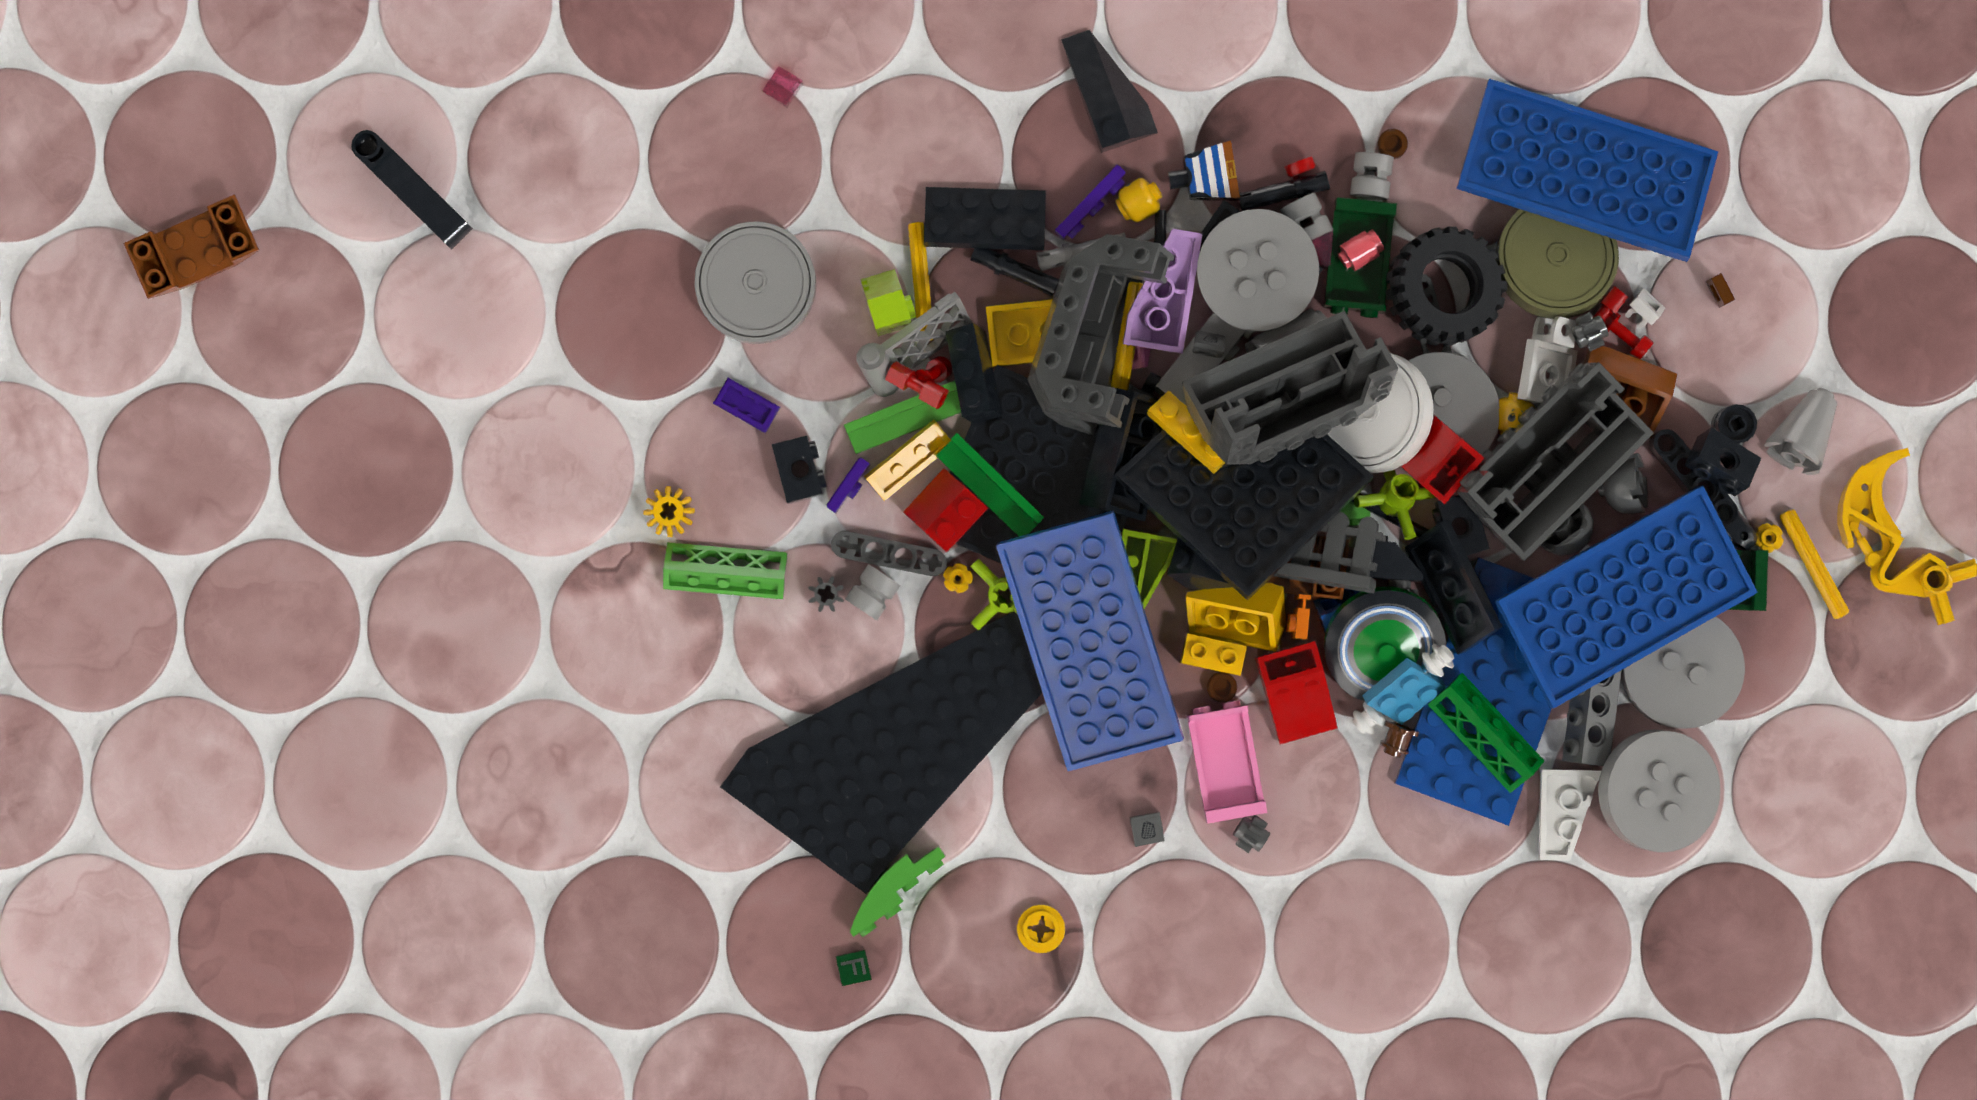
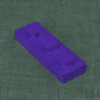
(1091, 204)

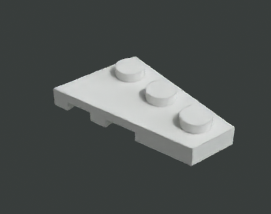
(1562, 810)

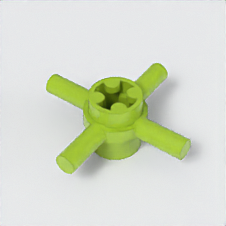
(1396, 499)
(996, 602)

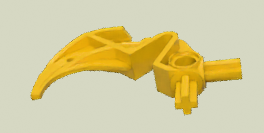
(1912, 578)

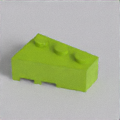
(887, 303)
(1148, 558)

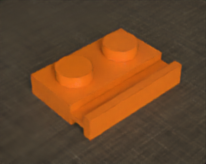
(1299, 621)

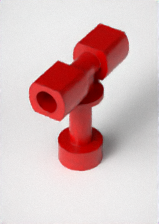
(1608, 311)
(923, 380)

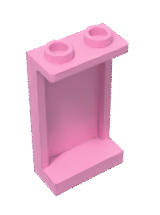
(1226, 762)

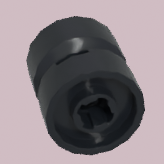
(1735, 422)

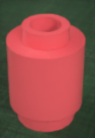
(1360, 250)

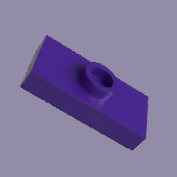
(746, 405)
(850, 485)

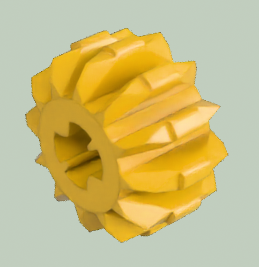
(659, 509)

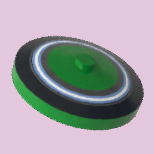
(1376, 634)

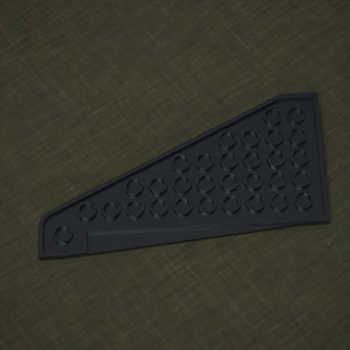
(888, 757)

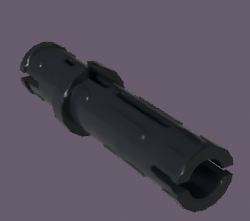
(1291, 189)
(1016, 270)

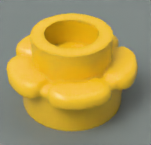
(1772, 530)
(958, 586)

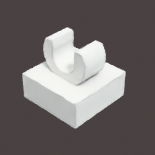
(1647, 307)

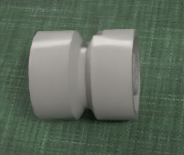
(1371, 186)
(1304, 209)
(872, 592)

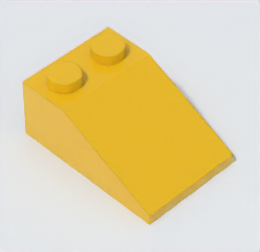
(1231, 618)

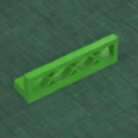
(899, 420)
(724, 576)

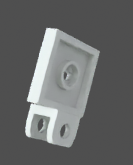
(1547, 353)

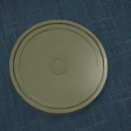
(1555, 265)

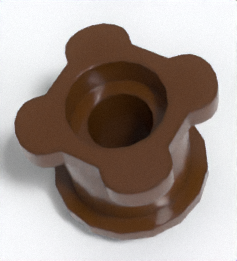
(1397, 738)

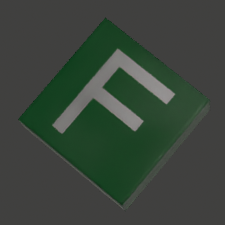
(853, 967)

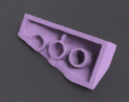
(1162, 310)

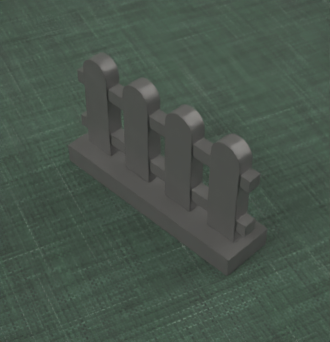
(1332, 557)

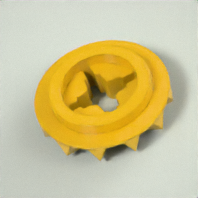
(1050, 939)

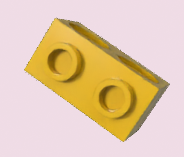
(1213, 654)

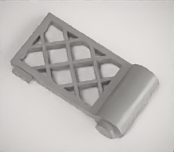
(876, 359)

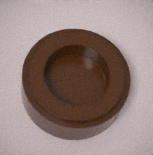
(1392, 143)
(1221, 687)

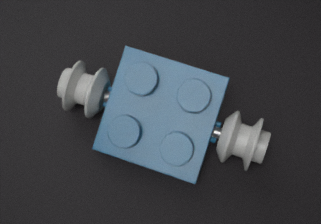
(1404, 690)

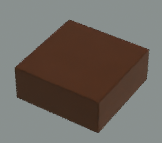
(1720, 290)

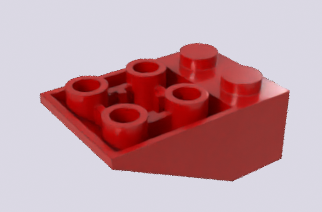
(1297, 692)

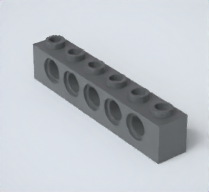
(1592, 723)

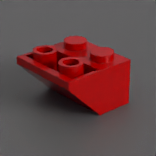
(1443, 461)

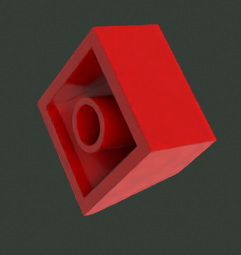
(945, 510)

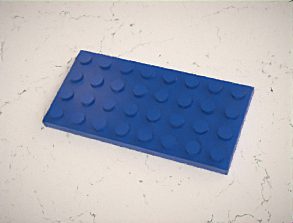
(1587, 170)
(1626, 596)
(1090, 641)
(1437, 758)

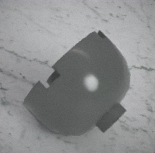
(1627, 488)
(1571, 534)

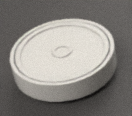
(1392, 428)

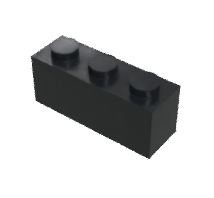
(973, 373)

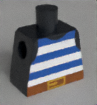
(1208, 174)

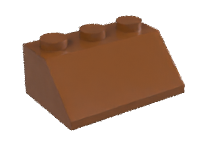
(1644, 384)

